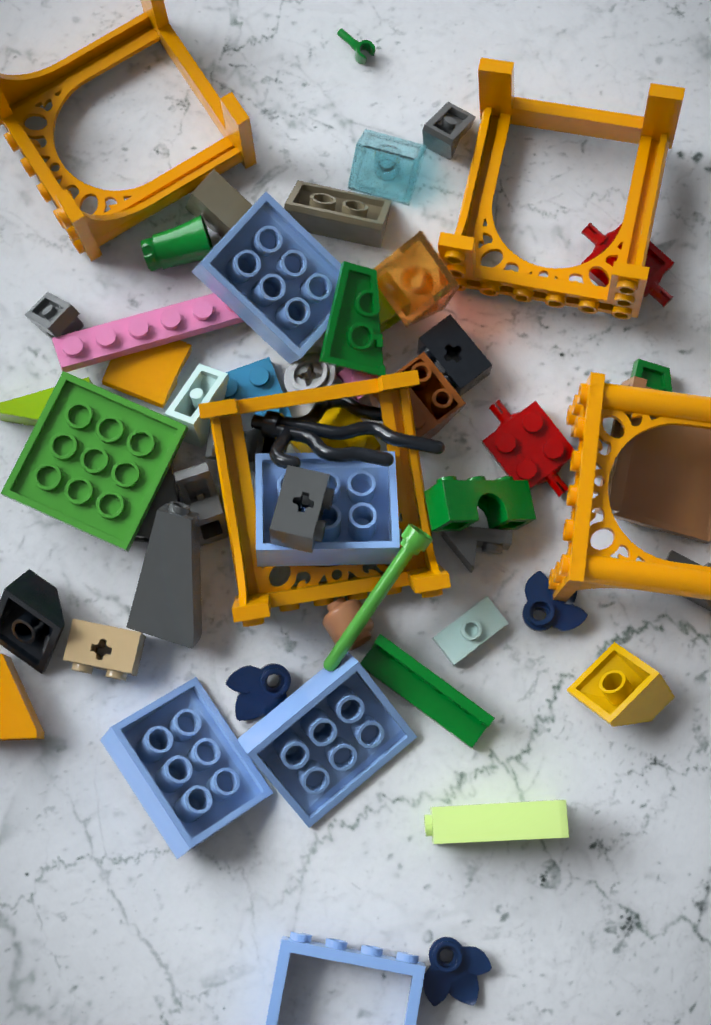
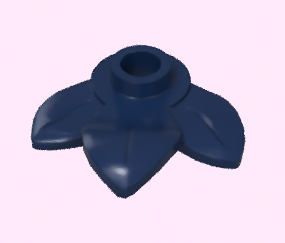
(559, 614)
(255, 694)
(456, 976)

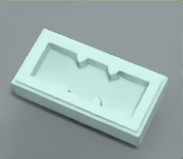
(470, 630)

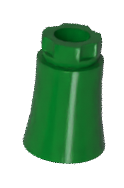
(178, 245)

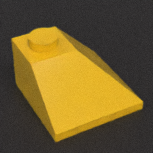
(622, 688)

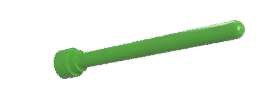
(413, 542)

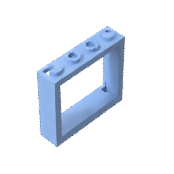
(337, 951)

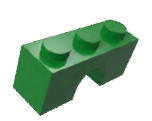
(504, 501)

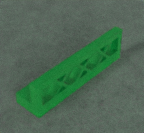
(426, 691)

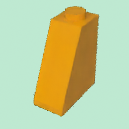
(17, 714)

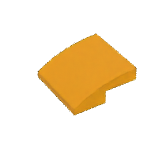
(148, 373)

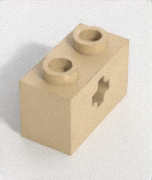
(86, 639)

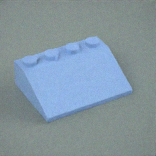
(273, 278)
(359, 525)
(327, 739)
(185, 766)

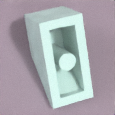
(202, 387)

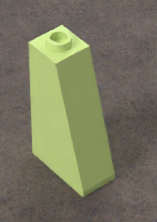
(497, 822)

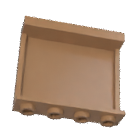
(663, 478)

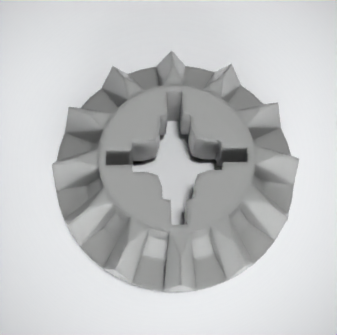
(303, 368)

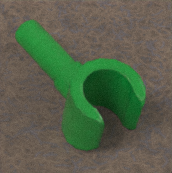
(357, 46)

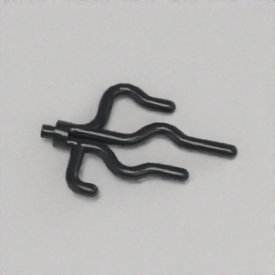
(309, 431)

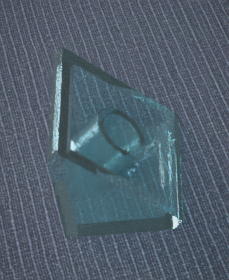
(386, 166)

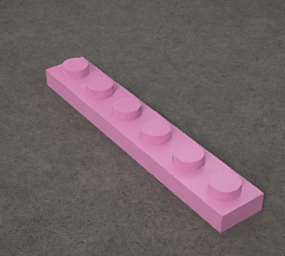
(143, 331)

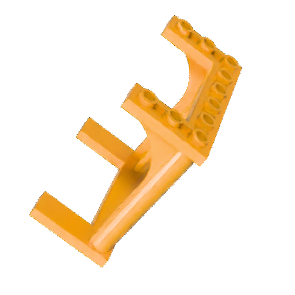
(25, 94)
(628, 275)
(594, 568)
(253, 583)

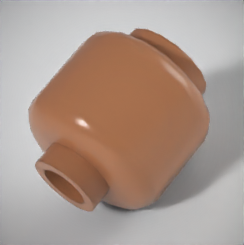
(339, 617)

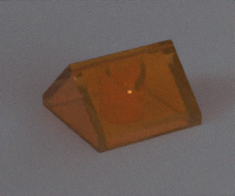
(416, 280)

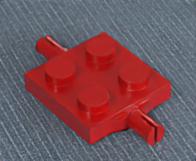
(656, 260)
(529, 446)

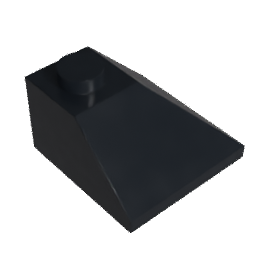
(31, 620)

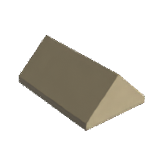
(339, 213)

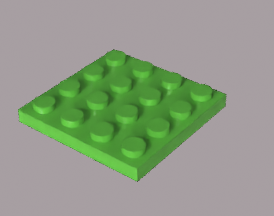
(95, 461)

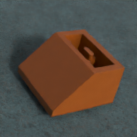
(432, 401)

